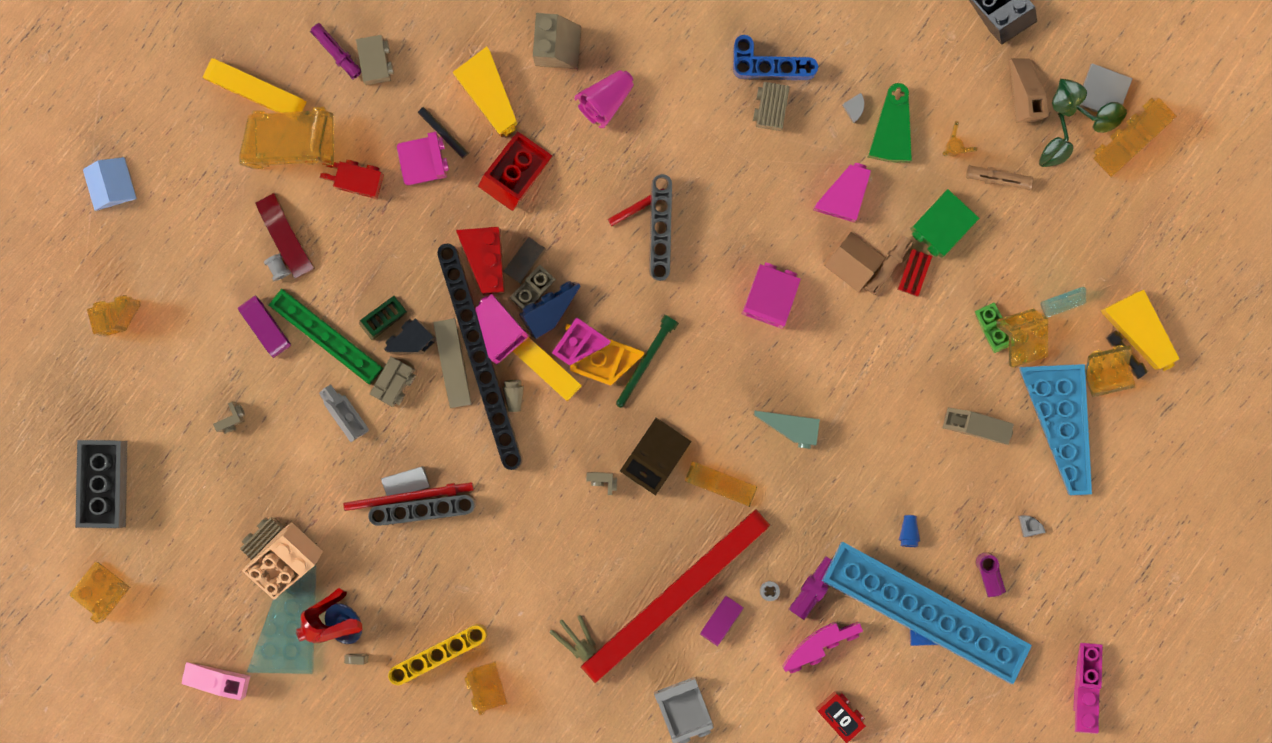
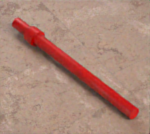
(450, 490)

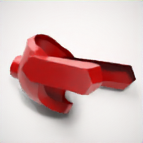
(315, 631)

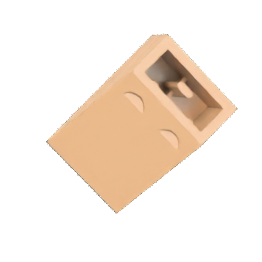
(283, 561)

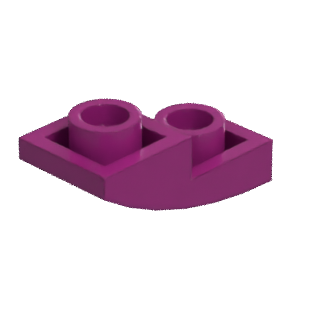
(721, 621)

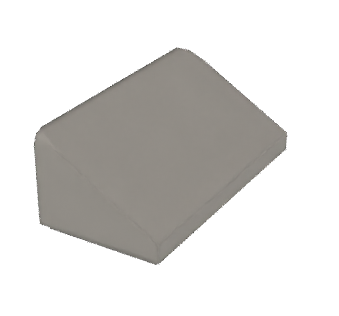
(406, 481)

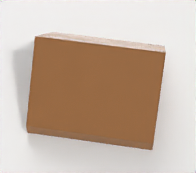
(854, 262)

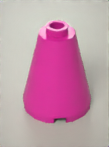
(605, 97)

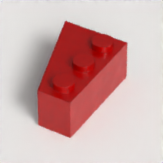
(485, 257)

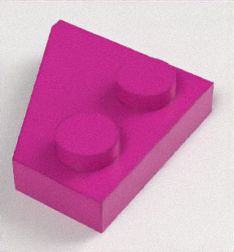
(579, 343)

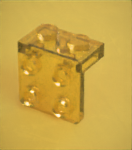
(1109, 371)

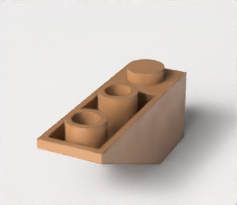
(1028, 93)

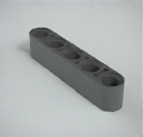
(665, 217)
(412, 514)

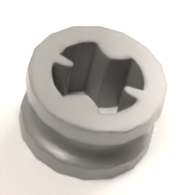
(769, 597)

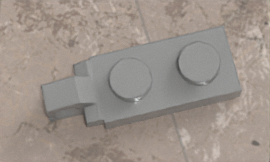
(343, 413)

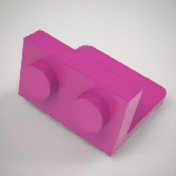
(422, 159)

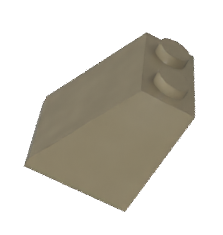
(556, 42)

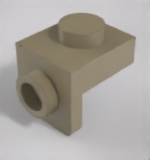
(228, 424)

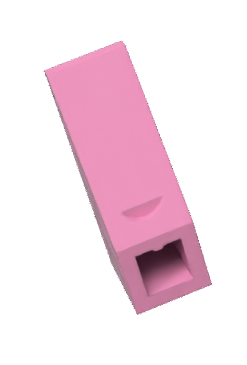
(216, 681)

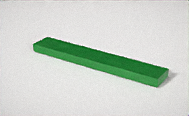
(325, 336)

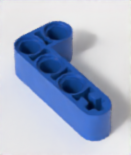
(774, 62)

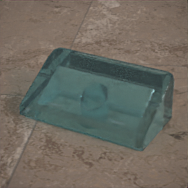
(1064, 302)

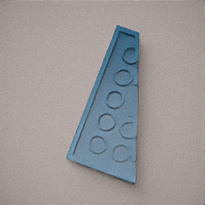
(1062, 410)

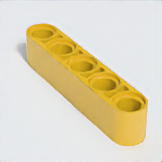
(252, 88)
(428, 659)

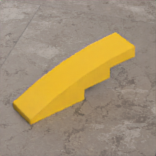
(547, 368)

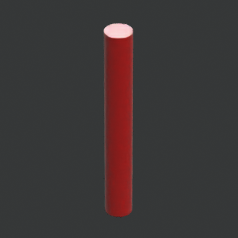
(630, 210)

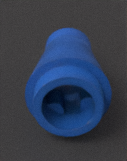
(909, 532)

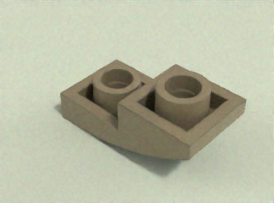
(532, 288)

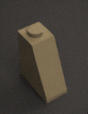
(978, 425)

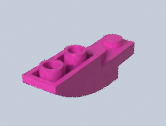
(811, 648)
(1087, 687)

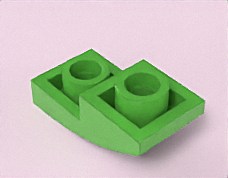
(987, 319)

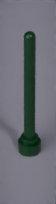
(667, 325)

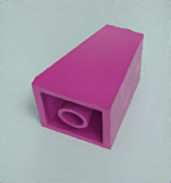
(771, 295)

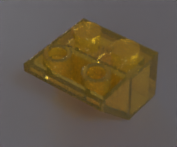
(112, 316)

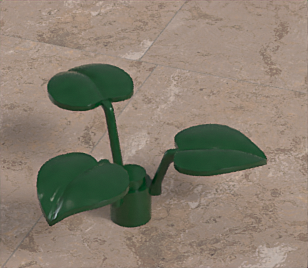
(1066, 103)

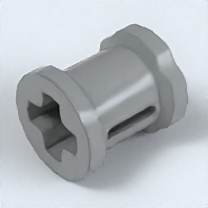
(277, 267)

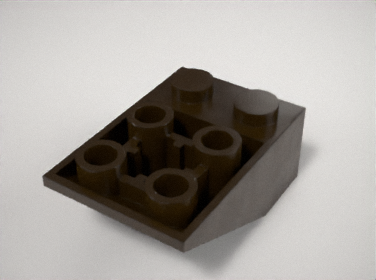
(655, 456)

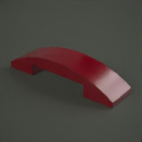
(284, 236)

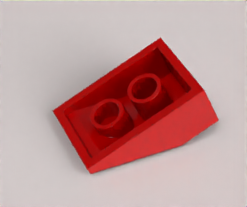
(514, 171)

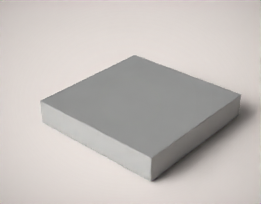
(1104, 87)

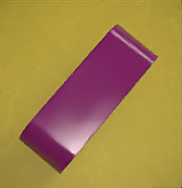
(264, 326)

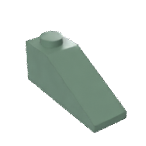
(795, 428)

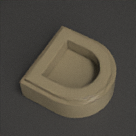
(359, 659)

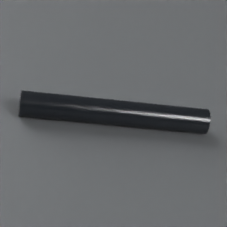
(458, 148)

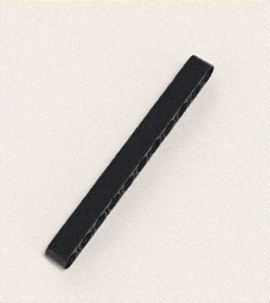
(473, 347)

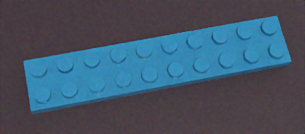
(926, 613)

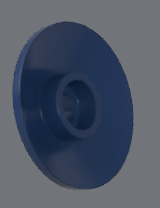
(338, 613)

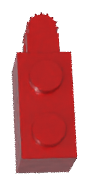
(355, 178)

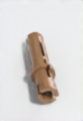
(999, 177)
(891, 261)

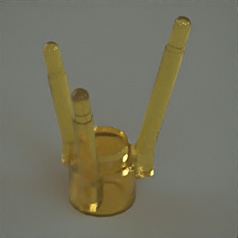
(955, 145)

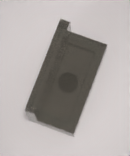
(524, 260)

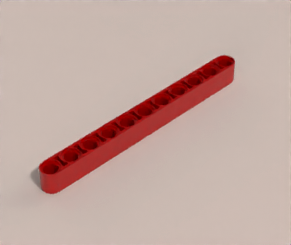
(675, 596)

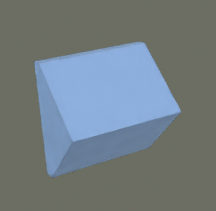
(109, 183)

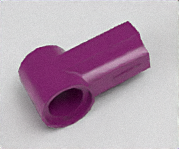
(991, 576)

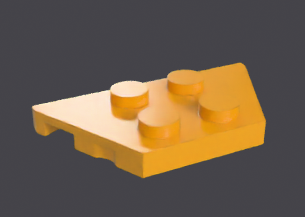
(607, 363)

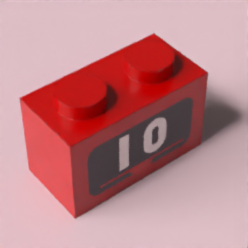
(841, 717)

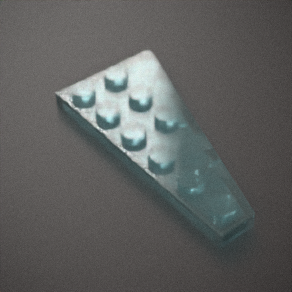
(278, 644)

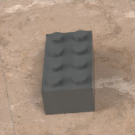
(101, 484)

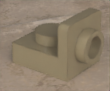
(599, 478)

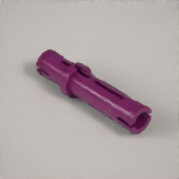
(341, 57)

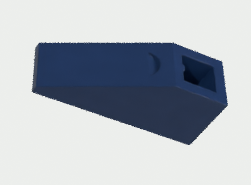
(546, 314)

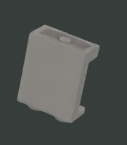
(684, 711)

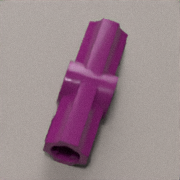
(811, 591)

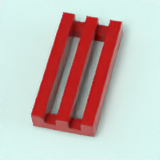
(921, 255)

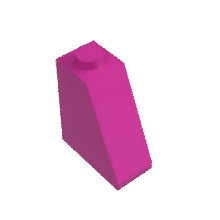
(846, 194)
(498, 329)

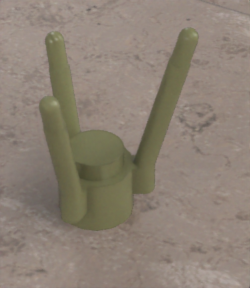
(584, 648)

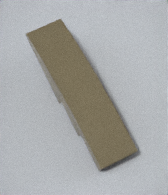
(452, 363)

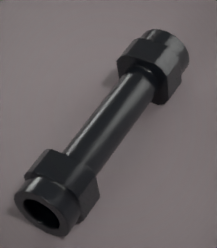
(1138, 369)

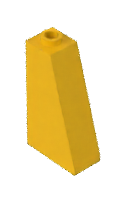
(484, 86)
(1142, 329)

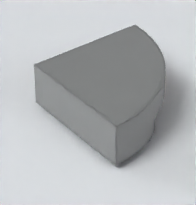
(854, 107)
(1030, 526)

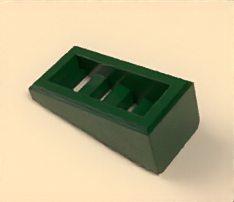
(387, 323)

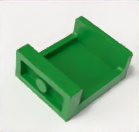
(944, 224)

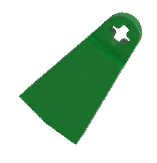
(892, 133)

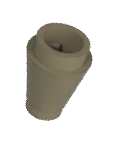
(513, 394)

